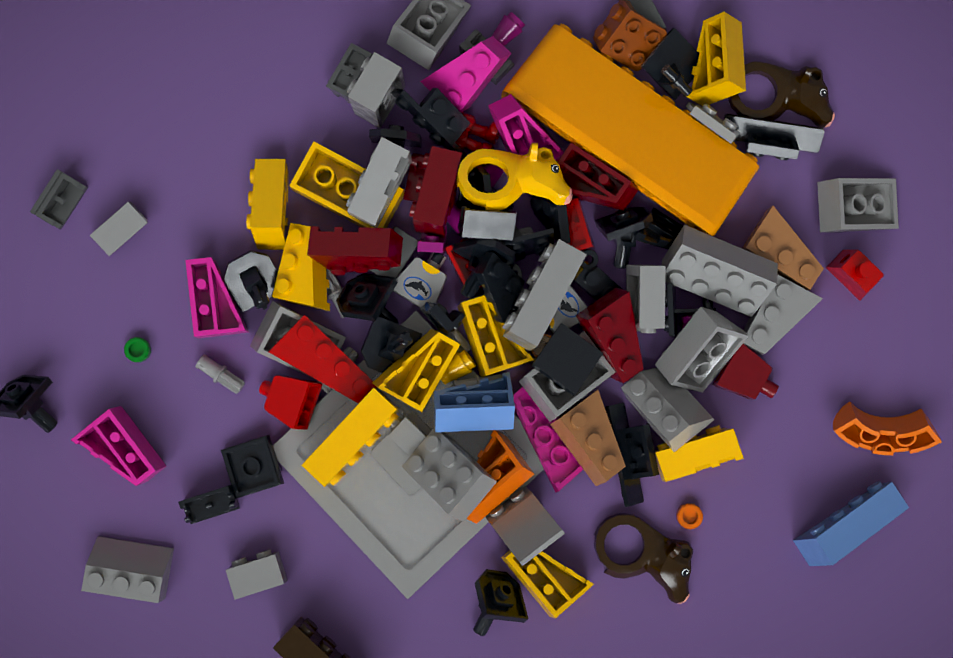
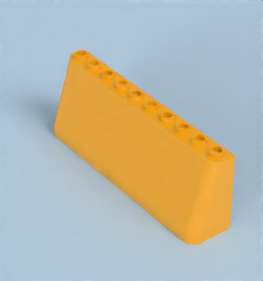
(632, 129)

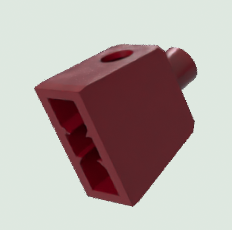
(746, 375)

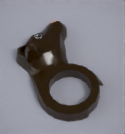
(794, 91)
(662, 557)

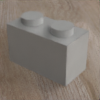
(257, 574)

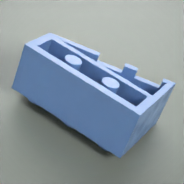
(476, 406)

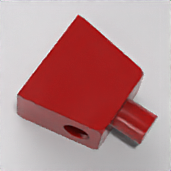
(855, 273)
(291, 400)

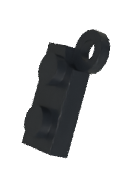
(593, 279)

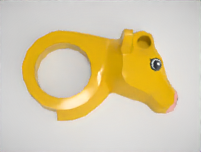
(528, 173)

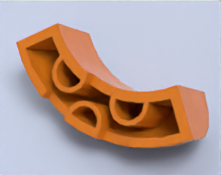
(885, 434)

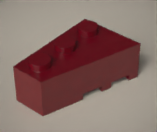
(594, 180)
(436, 191)
(355, 250)
(613, 331)

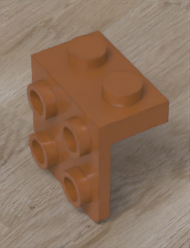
(628, 35)

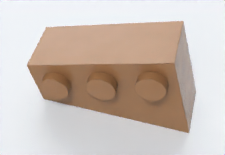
(779, 243)
(591, 439)

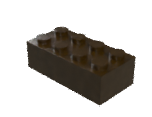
(305, 642)

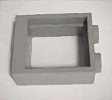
(647, 296)

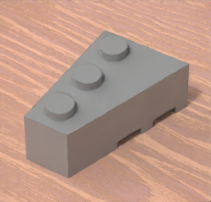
(379, 182)
(778, 315)

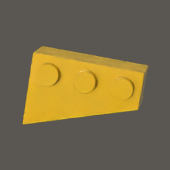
(720, 60)
(299, 276)
(419, 370)

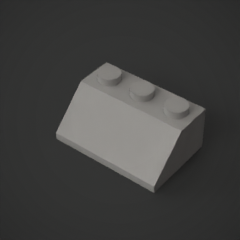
(700, 350)
(666, 407)
(128, 569)

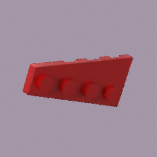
(320, 358)

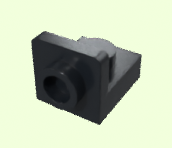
(440, 317)

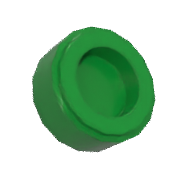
(137, 349)

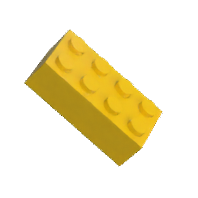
(330, 182)
(350, 437)

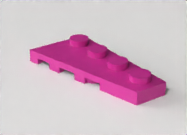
(550, 449)

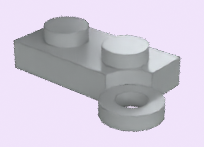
(707, 116)

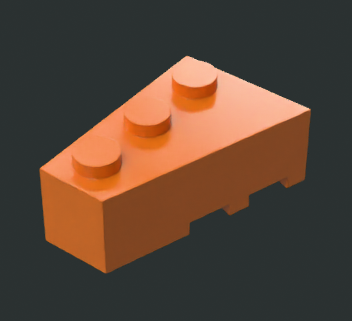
(506, 467)

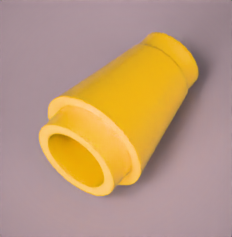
(459, 366)

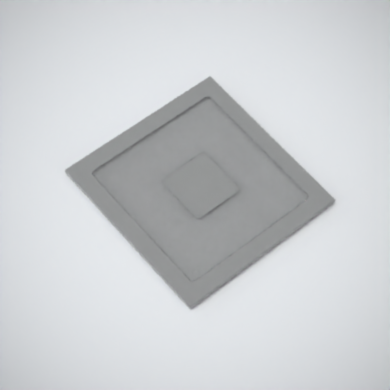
(378, 499)

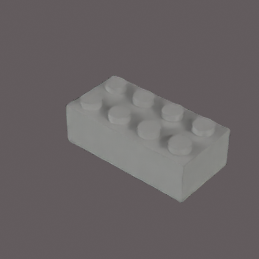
(719, 271)
(544, 294)

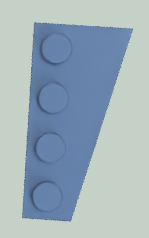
(851, 525)

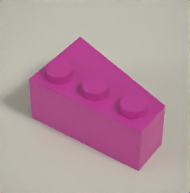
(469, 73)
(520, 129)
(211, 302)
(121, 445)

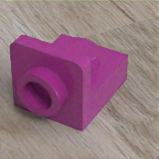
(432, 243)

